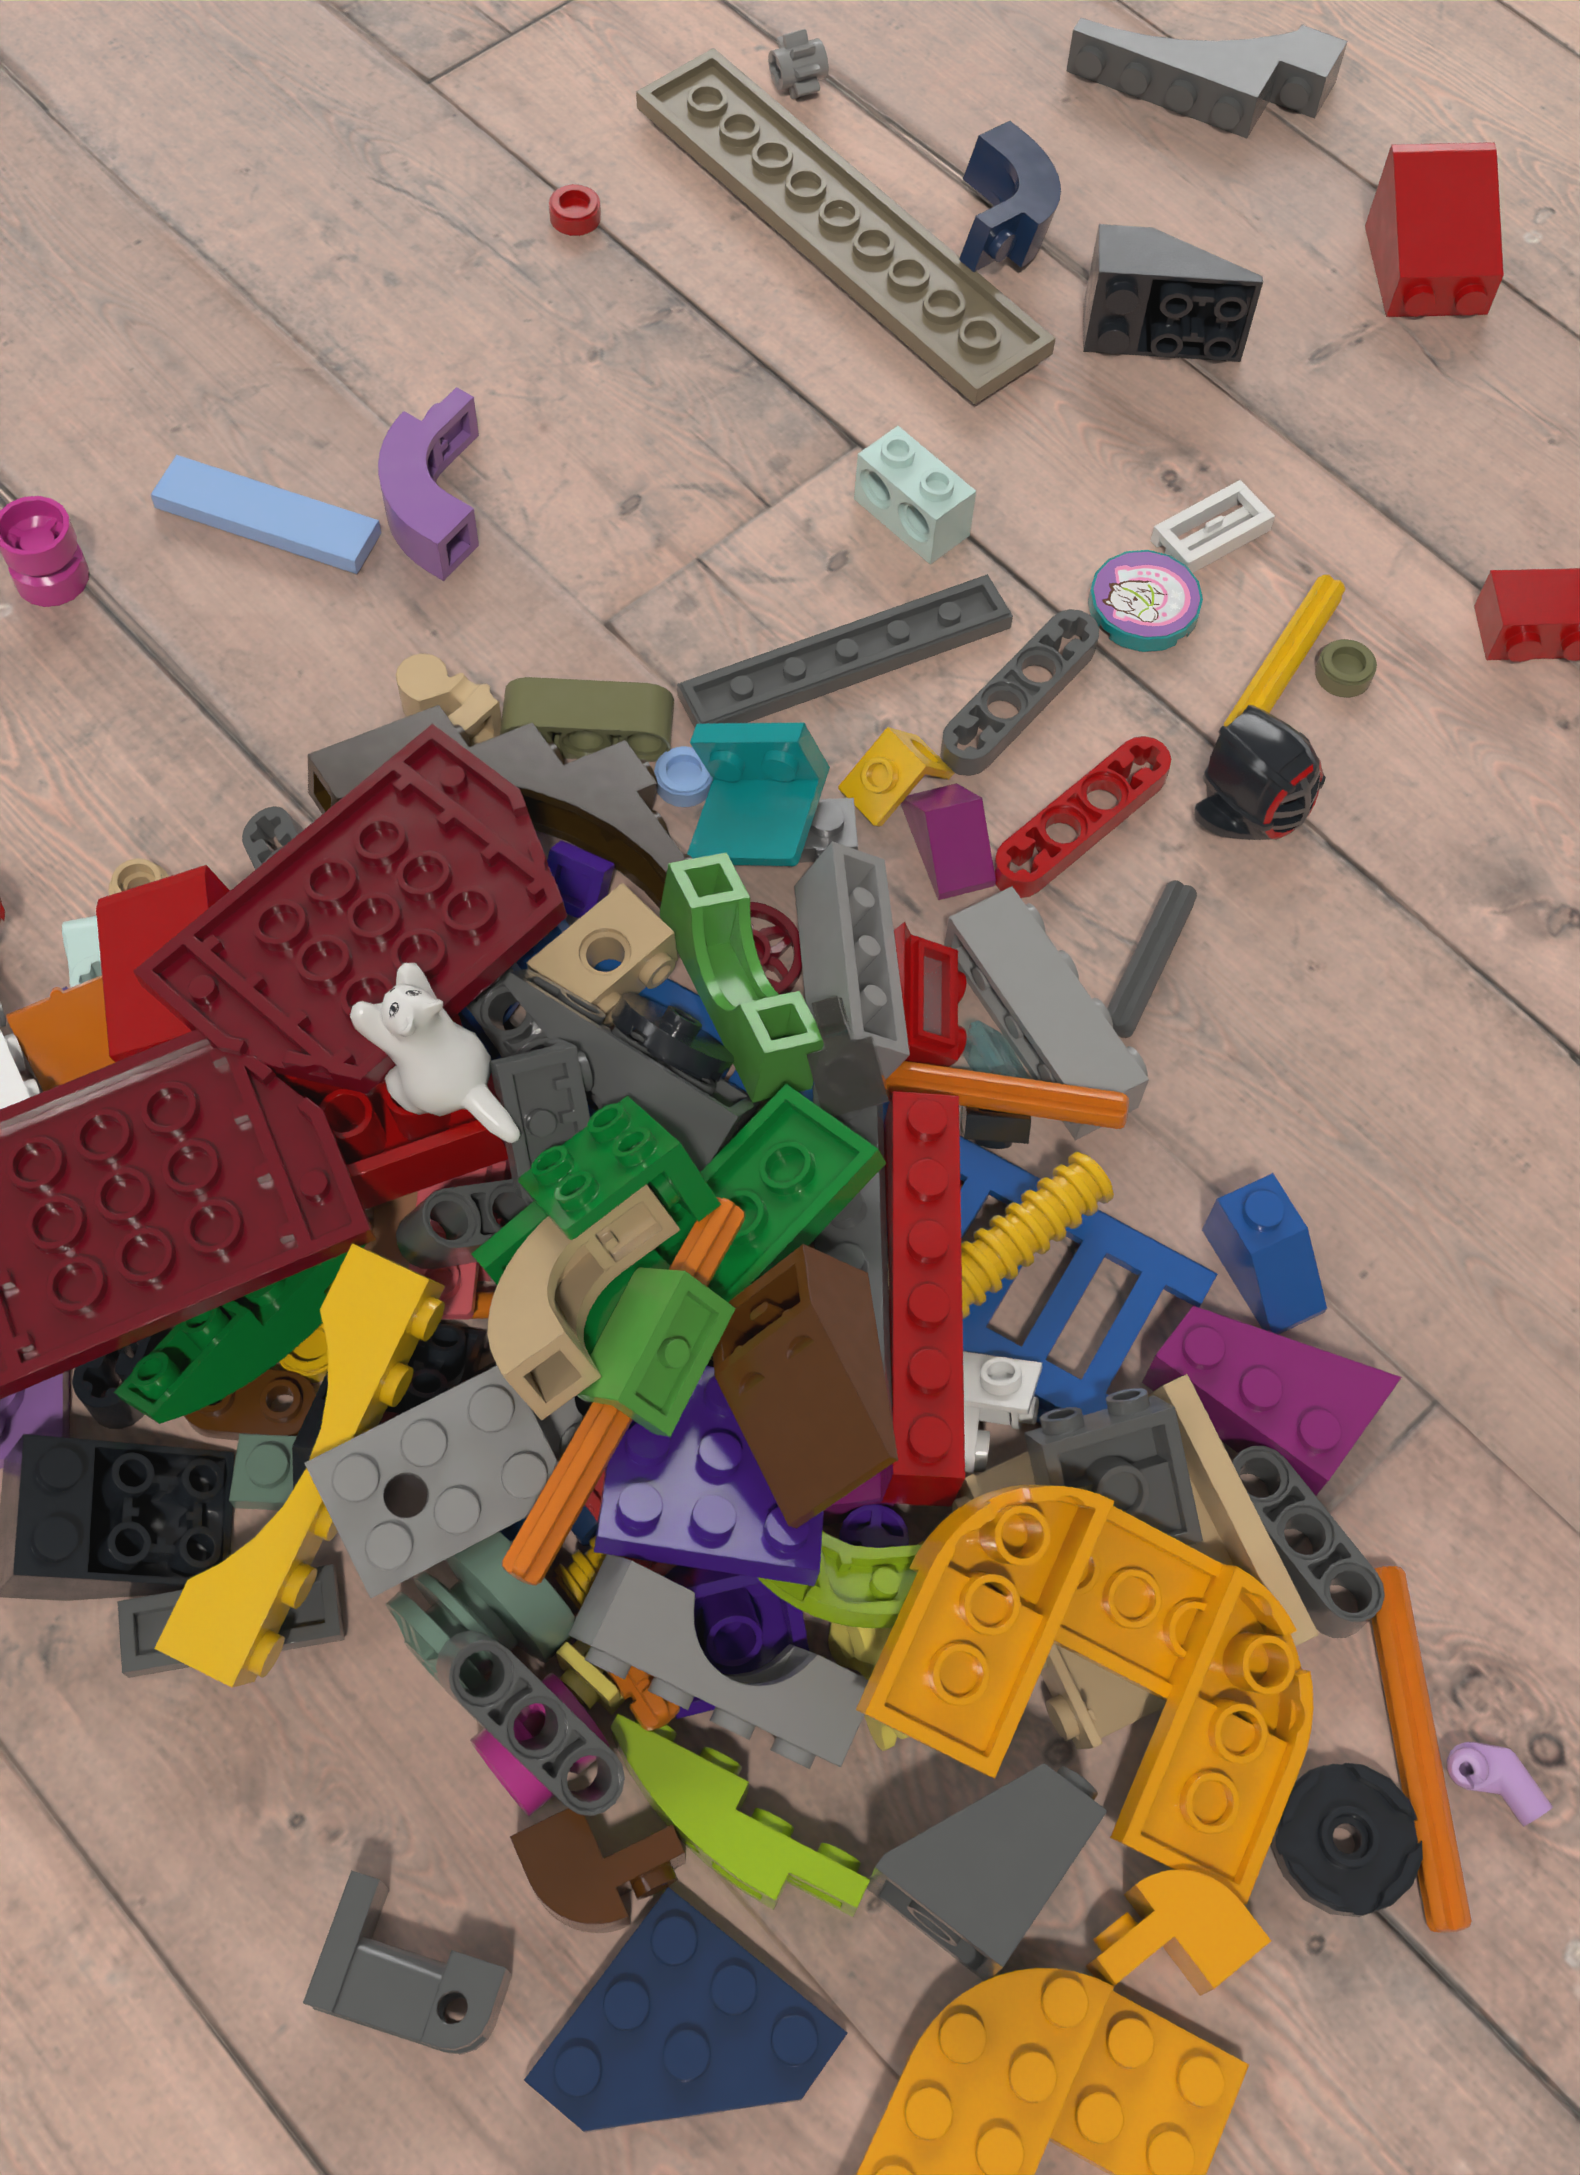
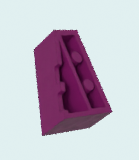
(1273, 1391)

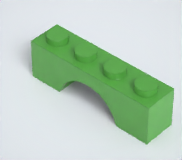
(716, 943)

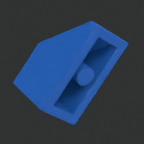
(1267, 1254)

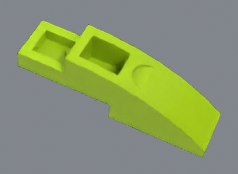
(704, 1803)

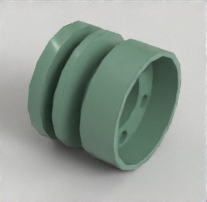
(484, 1602)

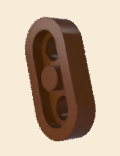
(250, 1412)

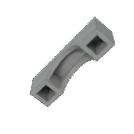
(649, 1625)

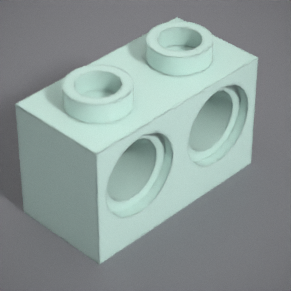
(914, 494)

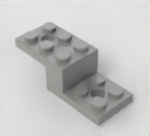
(481, 1467)

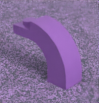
(423, 518)

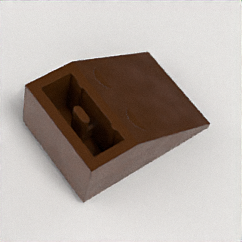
(808, 1381)

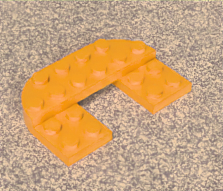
(1082, 1574)
(1056, 2063)

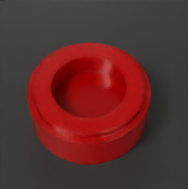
(575, 210)

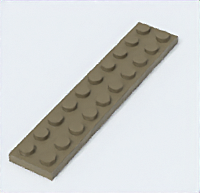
(846, 226)

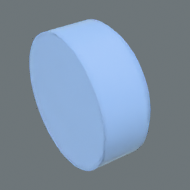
(682, 777)

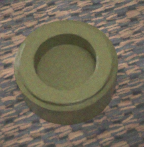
(1345, 668)

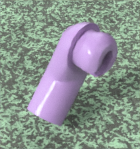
(1498, 1772)

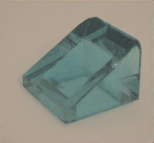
(991, 1052)

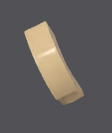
(549, 1290)

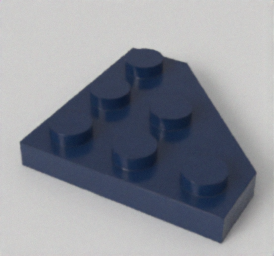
(683, 2031)

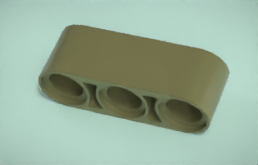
(592, 714)

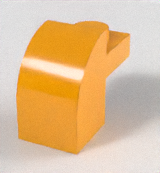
(1193, 1920)

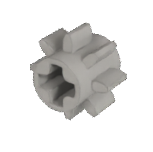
(798, 64)

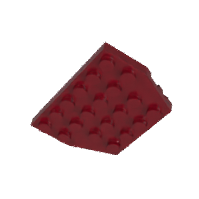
(406, 868)
(158, 1201)

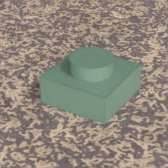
(262, 1472)

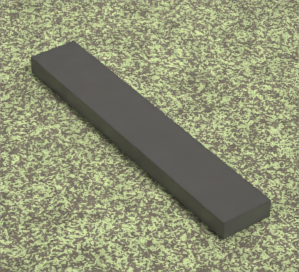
(846, 654)

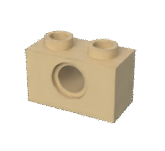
(617, 930)

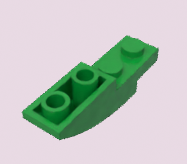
(228, 1345)

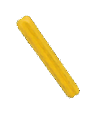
(1291, 647)

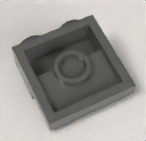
(1123, 1454)

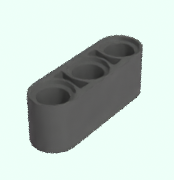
(464, 1216)
(1334, 1554)
(561, 1739)

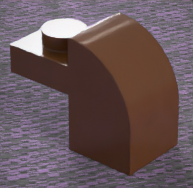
(580, 1884)

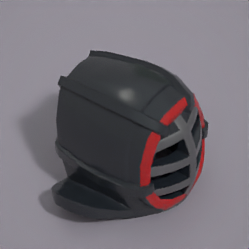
(1253, 772)

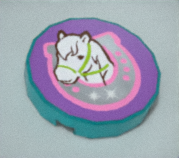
(1145, 600)

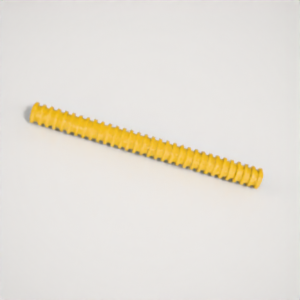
(984, 1264)

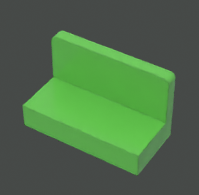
(657, 1347)

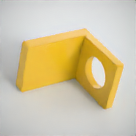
(890, 773)

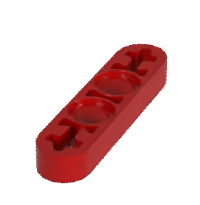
(1087, 820)

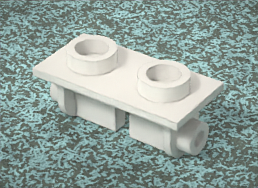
(1001, 1388)

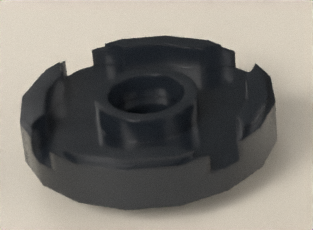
(673, 1037)
(1383, 1833)

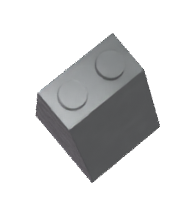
(990, 1866)

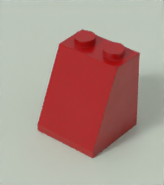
(1437, 230)
(129, 932)

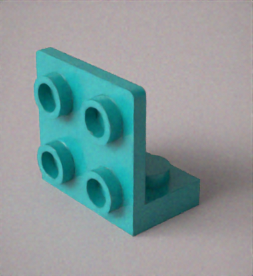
(759, 793)

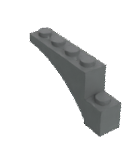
(1212, 80)

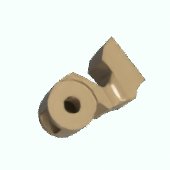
(425, 684)

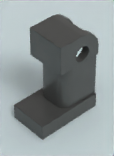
(399, 1988)

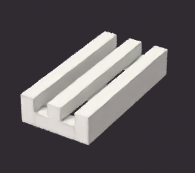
(1219, 535)

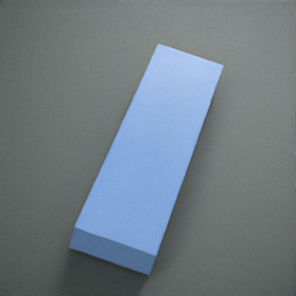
(266, 514)

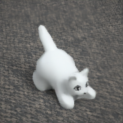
(435, 1059)

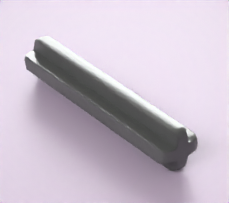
(1150, 957)

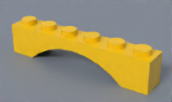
(234, 1610)

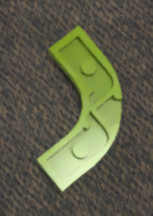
(854, 1584)

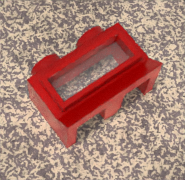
(930, 998)

